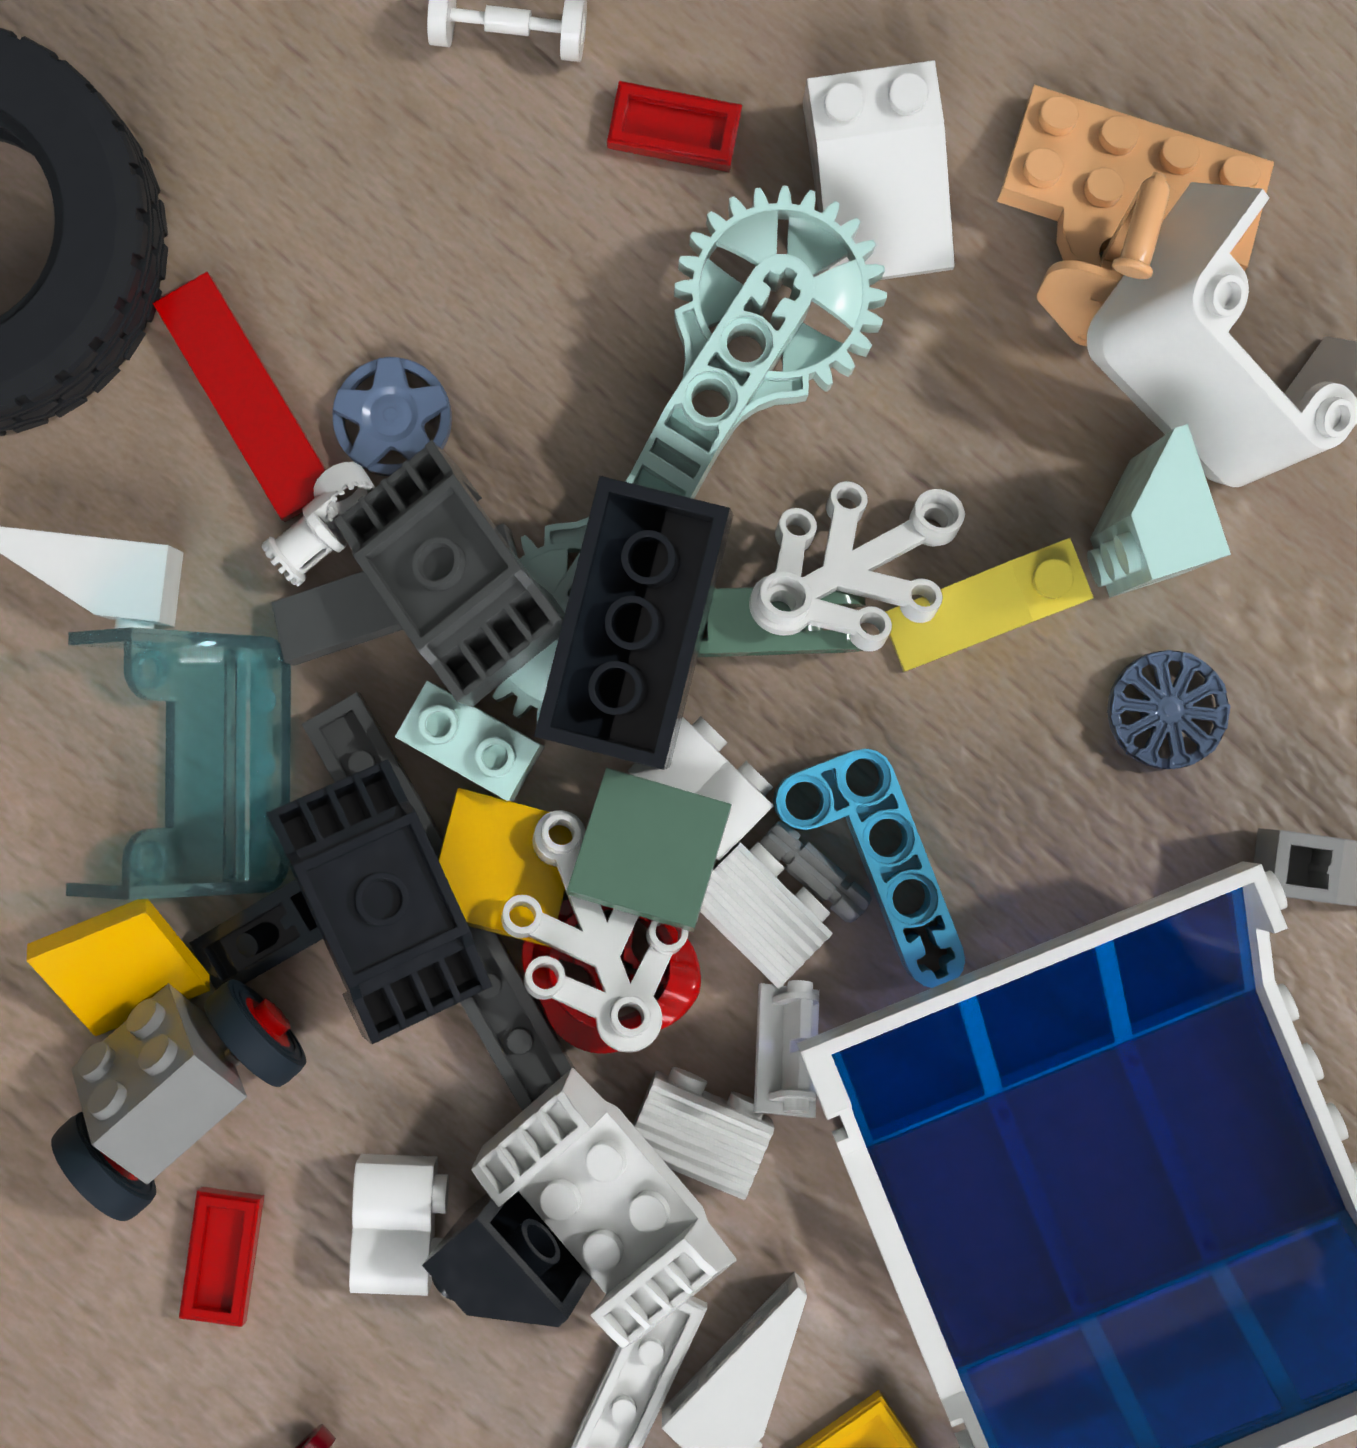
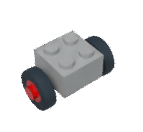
(164, 1087)

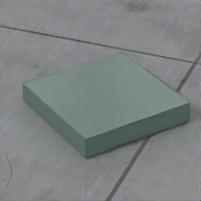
(649, 849)

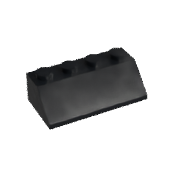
(634, 623)

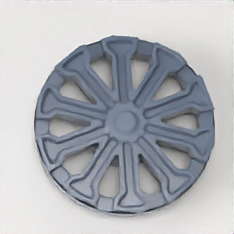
(1168, 709)

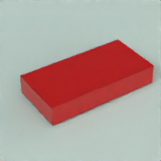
(674, 126)
(221, 1256)

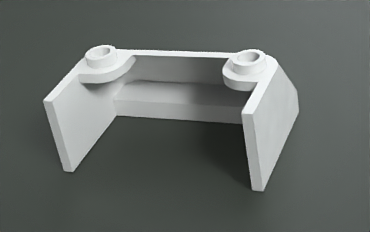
(1178, 363)

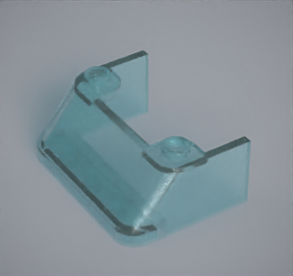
(221, 762)

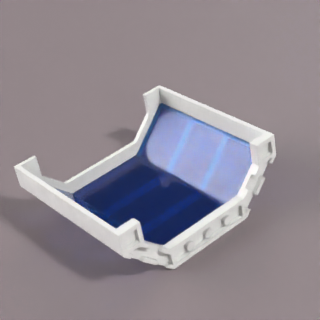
(1113, 1184)

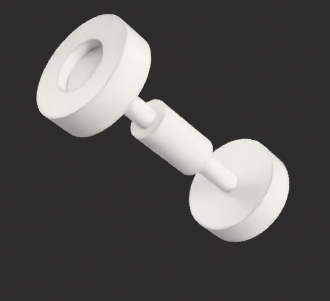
(514, 21)

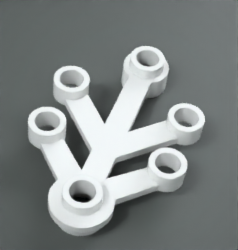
(853, 569)
(595, 944)

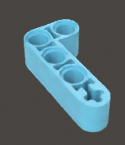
(883, 870)

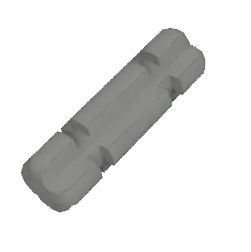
(816, 872)

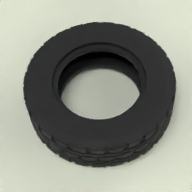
(105, 244)

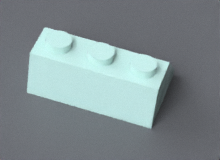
(1157, 519)

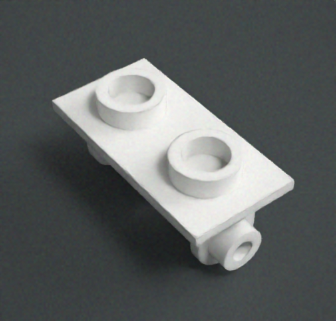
(781, 1076)

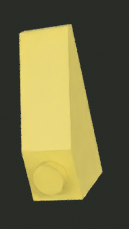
(992, 604)

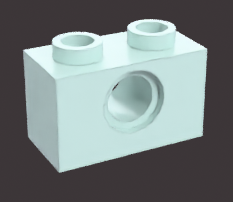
(469, 742)

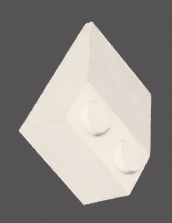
(884, 159)

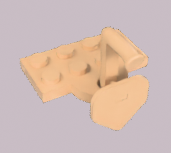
(1109, 190)

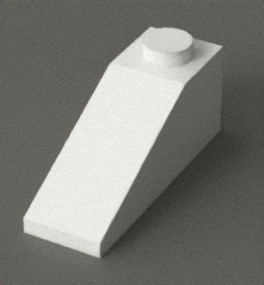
(106, 576)
(736, 1389)

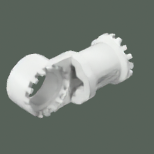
(316, 532)

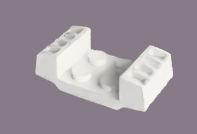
(607, 1204)

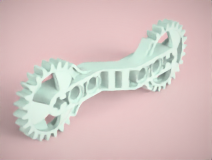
(683, 440)

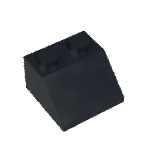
(507, 1265)

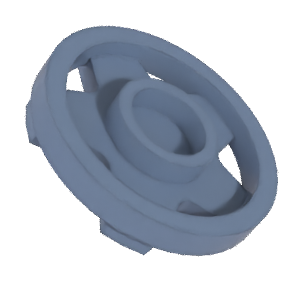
(390, 413)

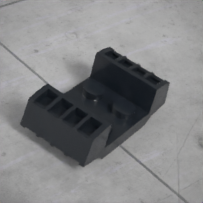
(379, 901)

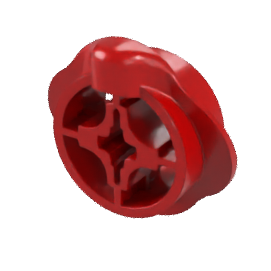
(674, 994)

